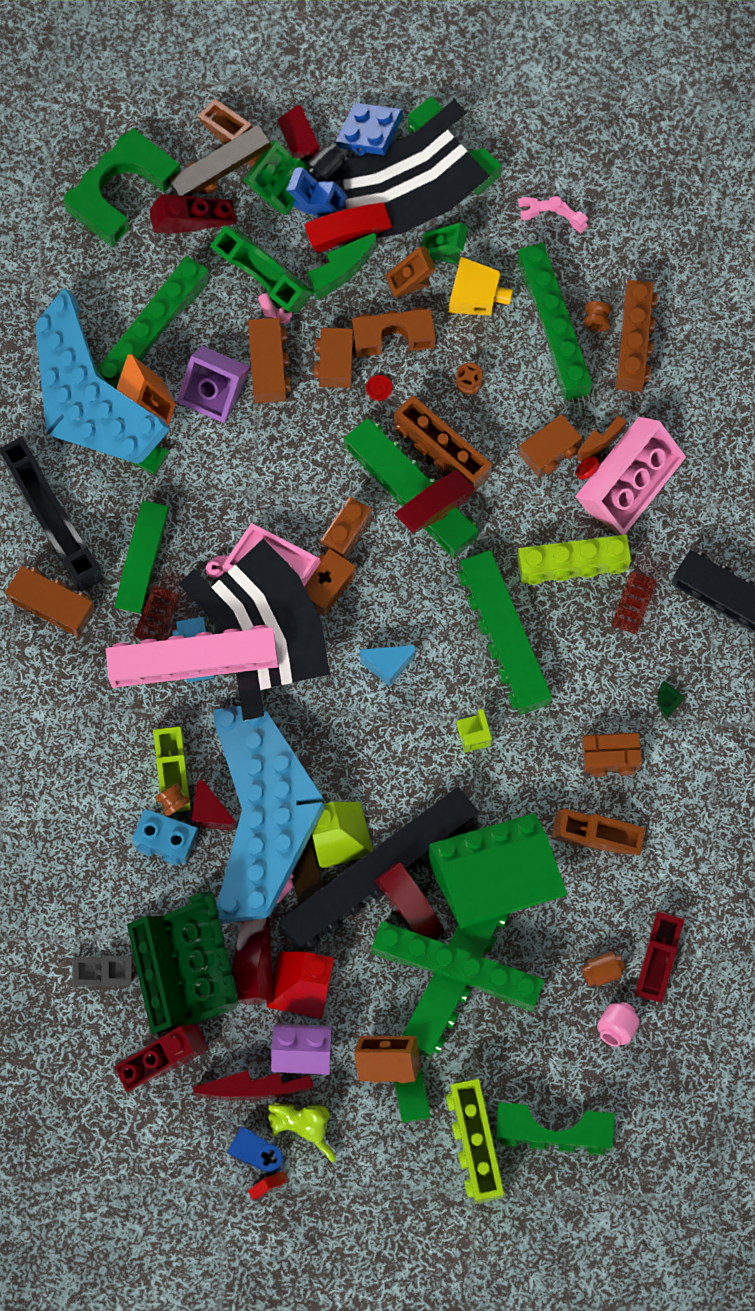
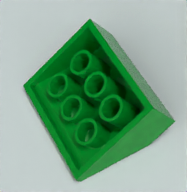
(496, 870)

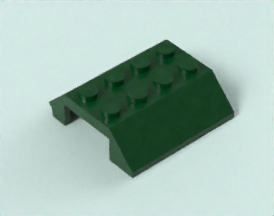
(183, 965)

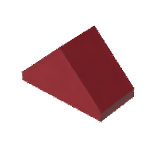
(209, 811)

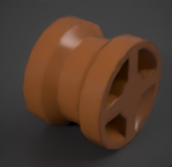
(597, 316)
(468, 372)
(171, 799)

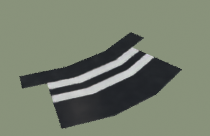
(416, 175)
(268, 593)

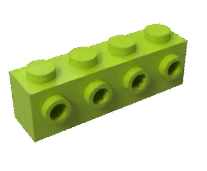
(573, 559)
(476, 1141)

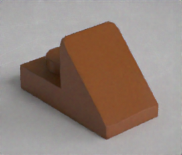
(411, 273)

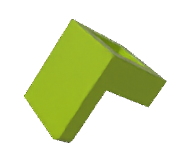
(474, 732)

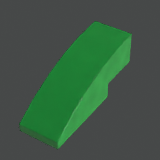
(341, 266)

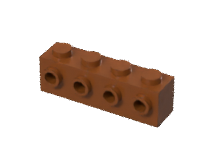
(634, 336)
(440, 442)

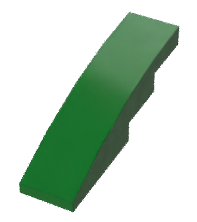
(142, 556)

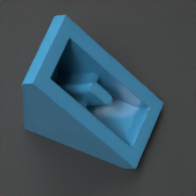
(387, 662)

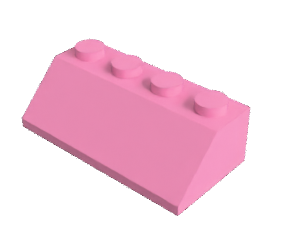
(631, 475)

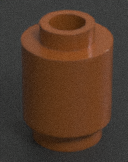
(602, 969)

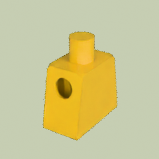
(477, 289)

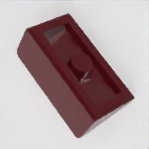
(298, 134)

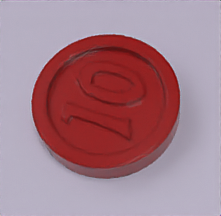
(379, 387)
(587, 468)

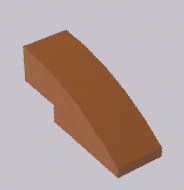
(224, 123)
(597, 832)

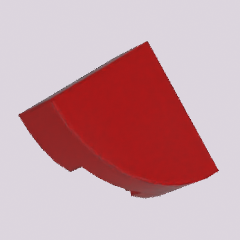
(267, 1184)

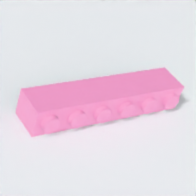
(192, 656)

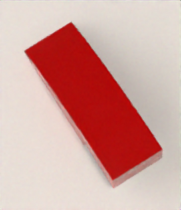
(347, 226)

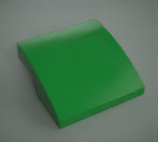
(272, 175)

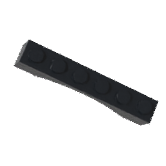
(50, 515)

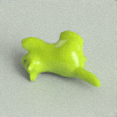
(306, 1122)

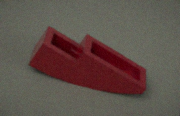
(435, 502)
(409, 902)
(659, 956)

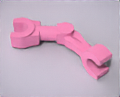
(554, 204)

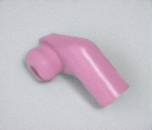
(271, 311)
(214, 567)

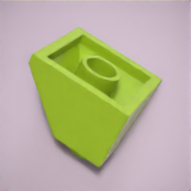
(341, 834)

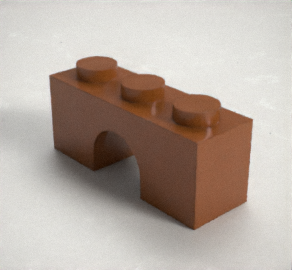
(413, 325)

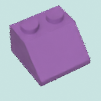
(212, 383)
(301, 1048)

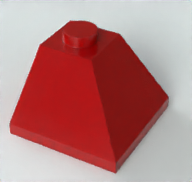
(301, 983)

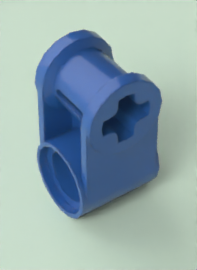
(251, 1150)

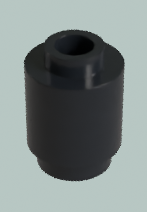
(326, 162)

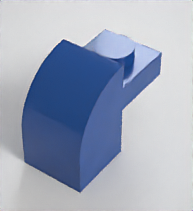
(314, 196)

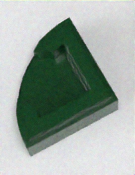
(668, 699)

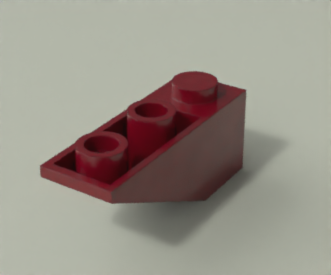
(186, 213)
(162, 1056)

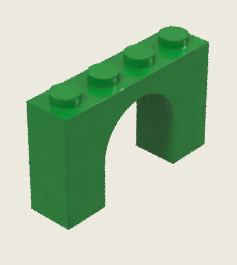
(130, 155)

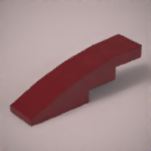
(241, 1088)

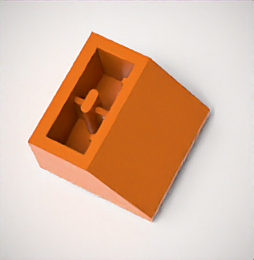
(146, 389)

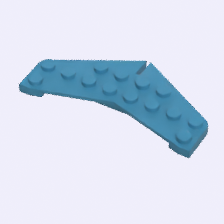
(76, 397)
(272, 821)

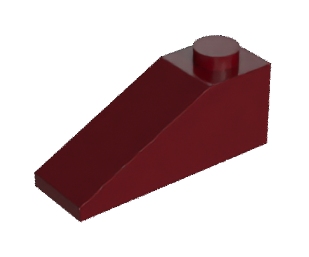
(253, 963)

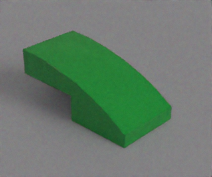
(412, 1100)

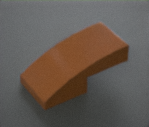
(598, 443)

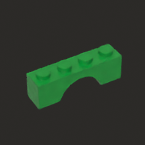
(430, 108)
(251, 258)
(517, 1126)

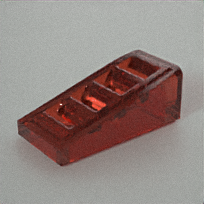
(643, 582)
(174, 600)

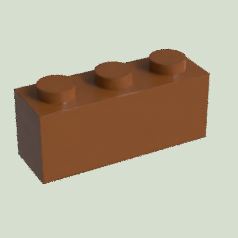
(268, 360)
(50, 600)

